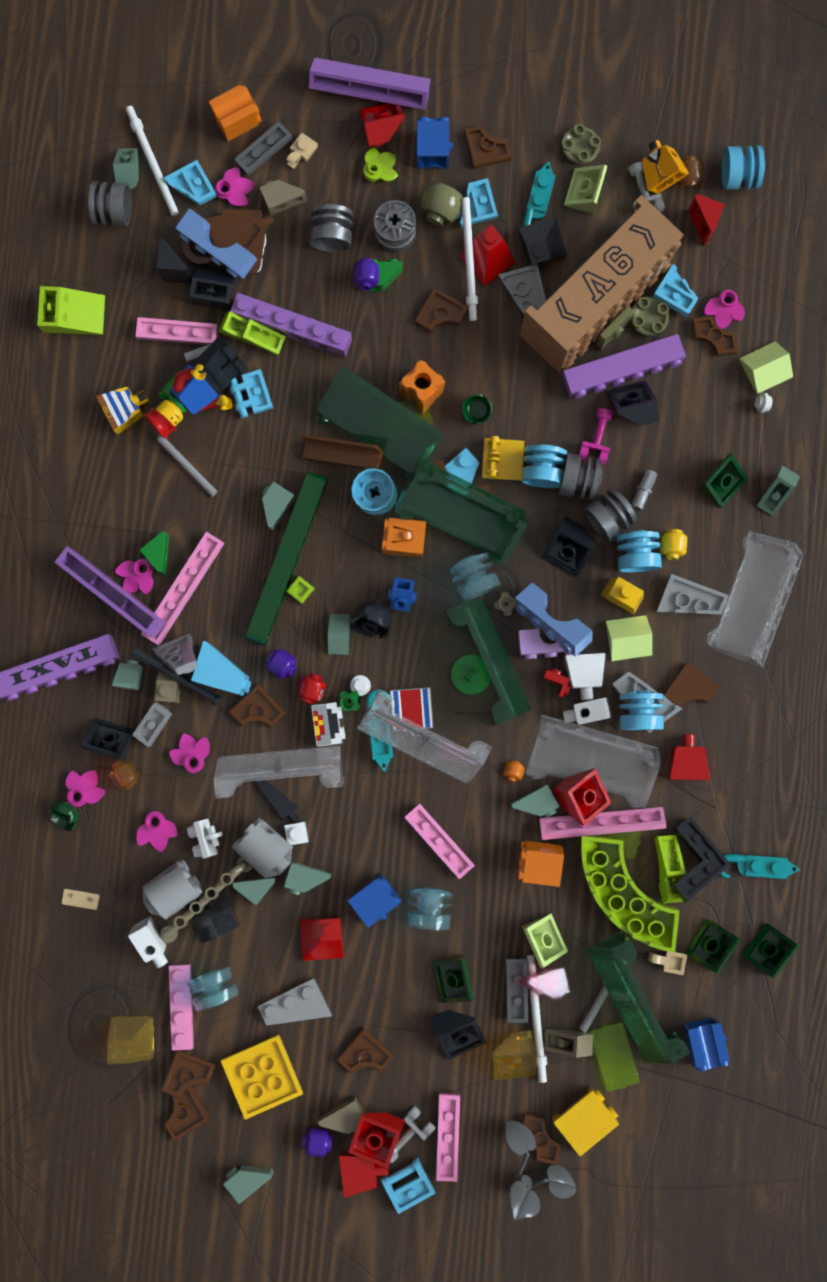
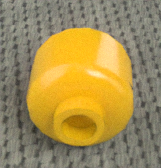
(673, 544)

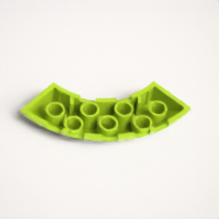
(622, 899)

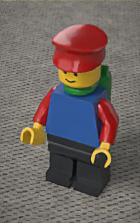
(197, 387)

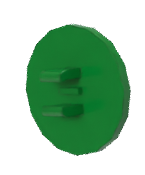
(470, 674)

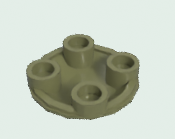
(580, 144)
(650, 316)

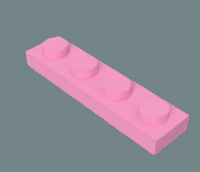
(176, 331)
(439, 841)
(180, 1007)
(448, 1137)

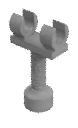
(636, 170)
(423, 1133)

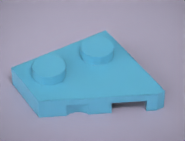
(192, 183)

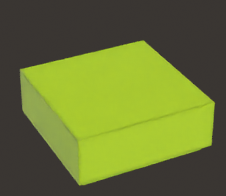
(300, 589)

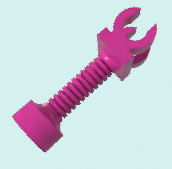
(603, 416)

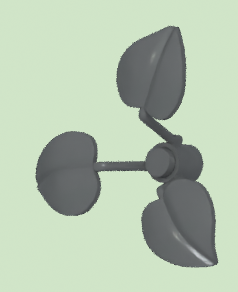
(522, 1200)

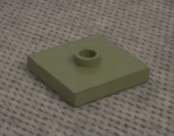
(615, 328)

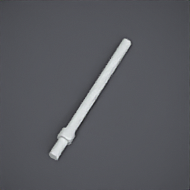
(137, 127)
(471, 299)
(540, 1058)

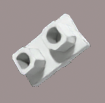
(206, 836)

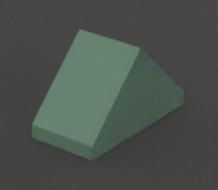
(338, 634)
(254, 889)

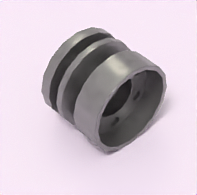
(109, 203)
(331, 228)
(399, 236)
(581, 477)
(613, 512)

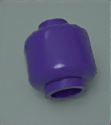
(366, 274)
(281, 663)
(317, 1142)

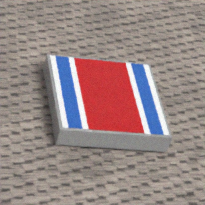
(414, 705)

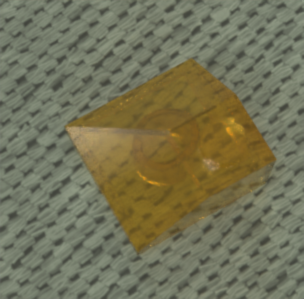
(130, 1040)
(515, 1057)

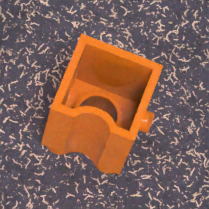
(235, 112)
(421, 397)
(404, 537)
(540, 863)

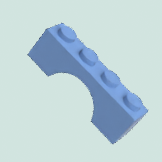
(196, 229)
(571, 635)

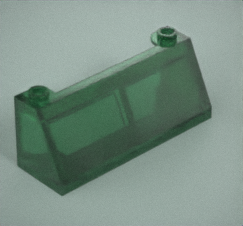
(378, 421)
(462, 510)
(478, 620)
(612, 963)

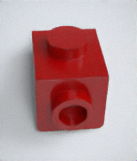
(555, 676)

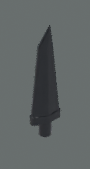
(279, 802)

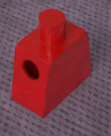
(688, 761)
(358, 1174)

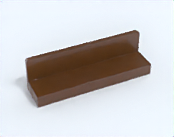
(342, 452)

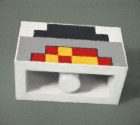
(327, 724)

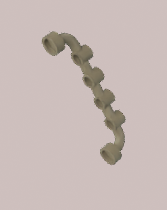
(170, 933)

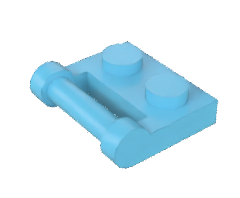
(410, 1192)

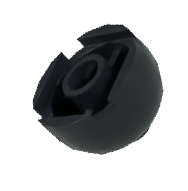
(372, 619)

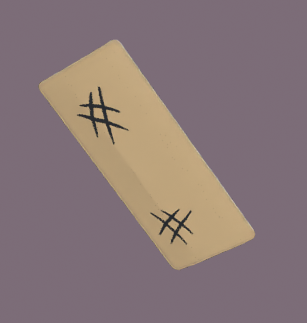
(80, 899)

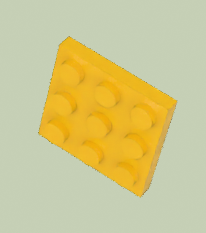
(262, 1076)

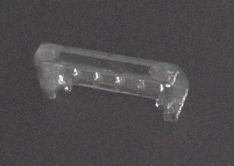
(757, 598)
(420, 742)
(569, 749)
(319, 761)

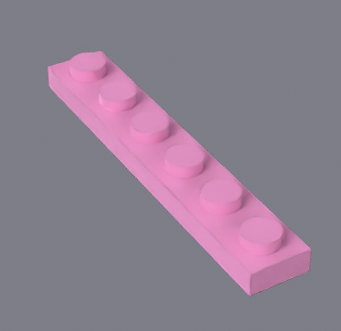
(186, 583)
(604, 823)

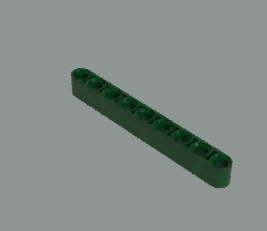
(286, 558)

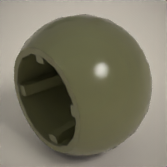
(441, 204)

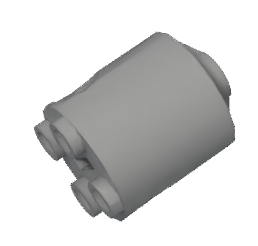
(264, 849)
(171, 890)

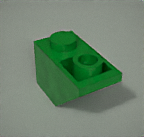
(388, 273)

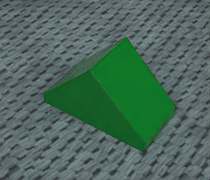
(157, 551)

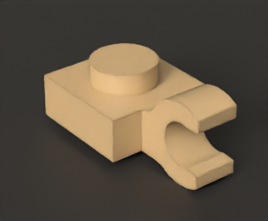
(301, 149)
(671, 962)

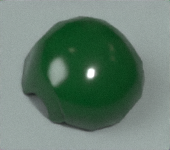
(477, 409)
(64, 815)

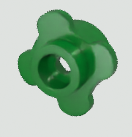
(348, 706)

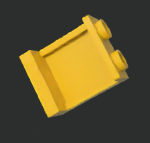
(586, 1121)

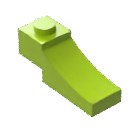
(251, 333)
(670, 867)

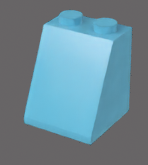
(219, 672)

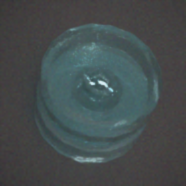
(213, 990)

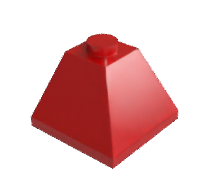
(381, 122)
(490, 255)
(582, 796)
(321, 938)
(376, 1137)

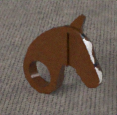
(234, 229)

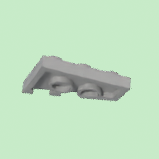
(525, 287)
(689, 597)
(178, 654)
(630, 682)
(296, 1004)

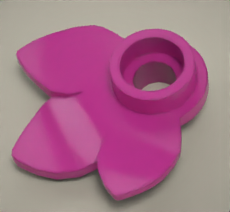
(237, 187)
(723, 311)
(134, 577)
(189, 750)
(84, 785)
(156, 834)

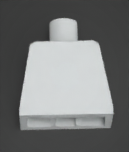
(585, 672)
(598, 709)
(145, 935)

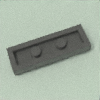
(263, 148)
(516, 993)

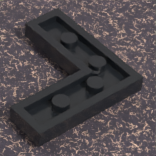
(711, 860)

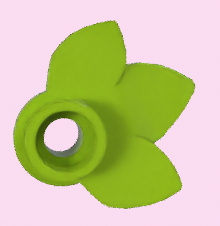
(381, 164)

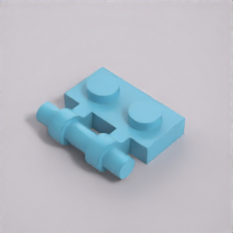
(257, 393)

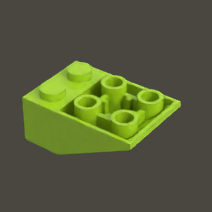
(70, 311)

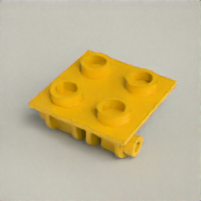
(502, 459)

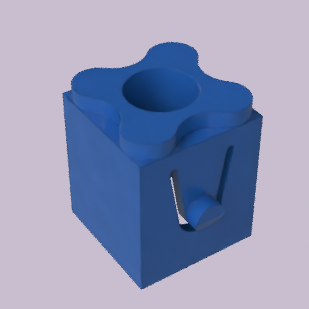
(433, 143)
(375, 900)
(706, 1044)

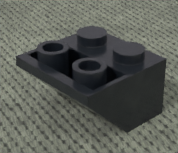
(213, 288)

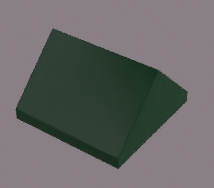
(723, 481)
(712, 946)
(770, 950)
(453, 980)

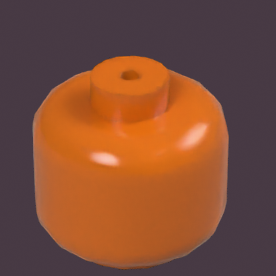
(513, 771)

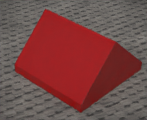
(705, 216)

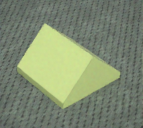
(585, 188)
(767, 367)
(629, 638)
(545, 940)

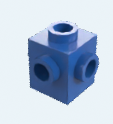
(402, 594)

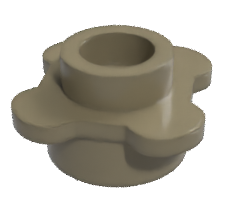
(507, 610)

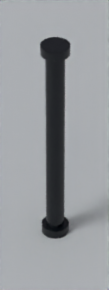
(179, 678)

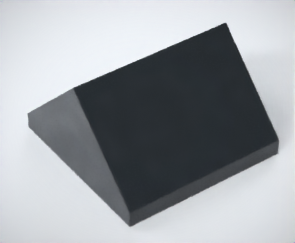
(171, 266)
(108, 739)

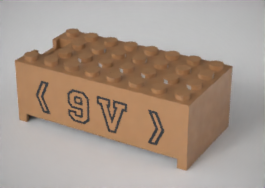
(602, 287)

